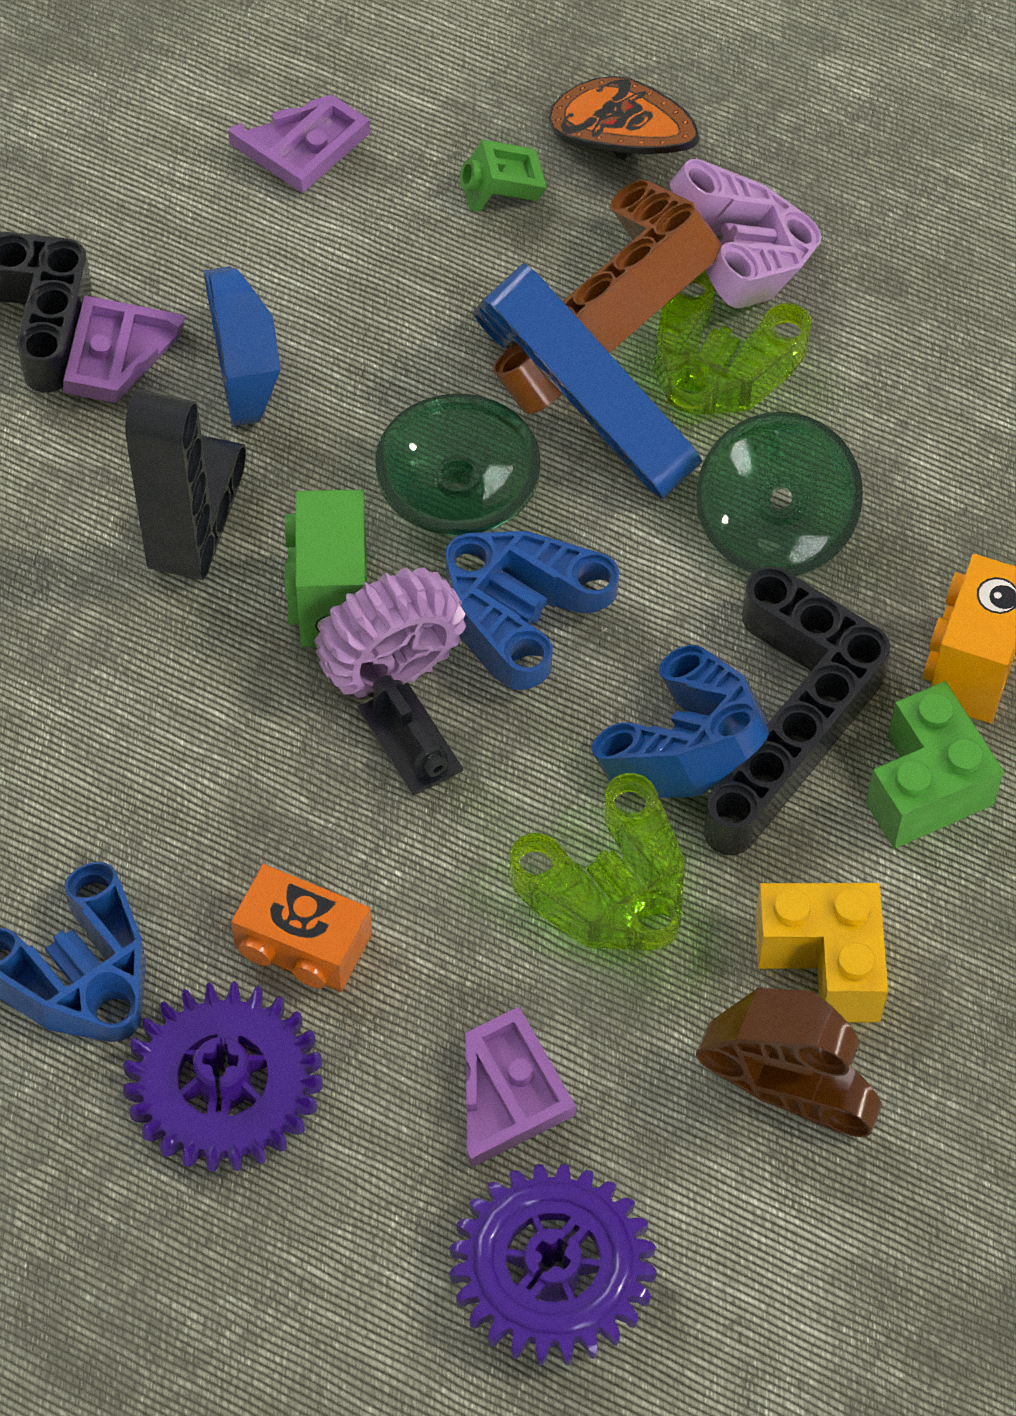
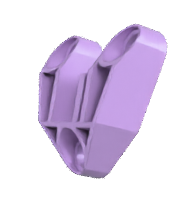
(761, 232)

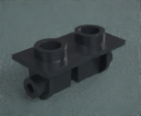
(409, 735)

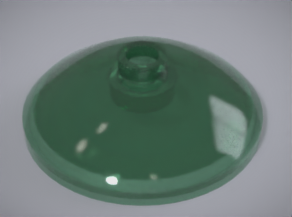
(457, 442)
(772, 455)

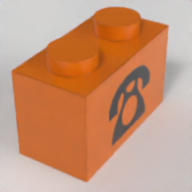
(301, 929)

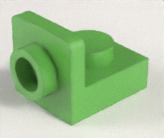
(501, 171)

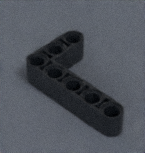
(52, 282)
(179, 482)
(805, 713)

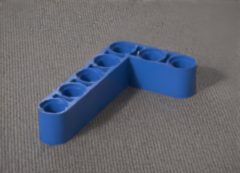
(589, 377)

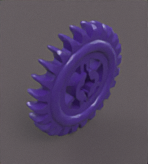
(211, 1031)
(517, 1307)

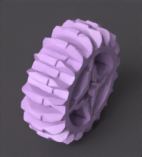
(390, 629)

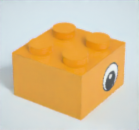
(976, 636)

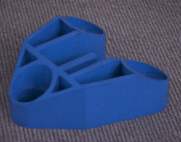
(243, 342)
(512, 589)
(707, 742)
(38, 993)

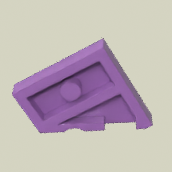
(303, 140)
(116, 347)
(509, 1087)

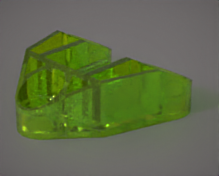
(756, 371)
(577, 905)

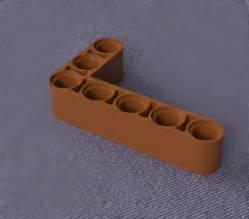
(665, 255)

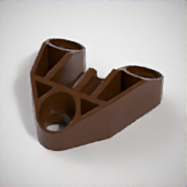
(794, 1056)

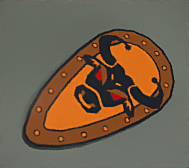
(622, 118)

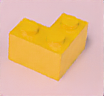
(829, 930)

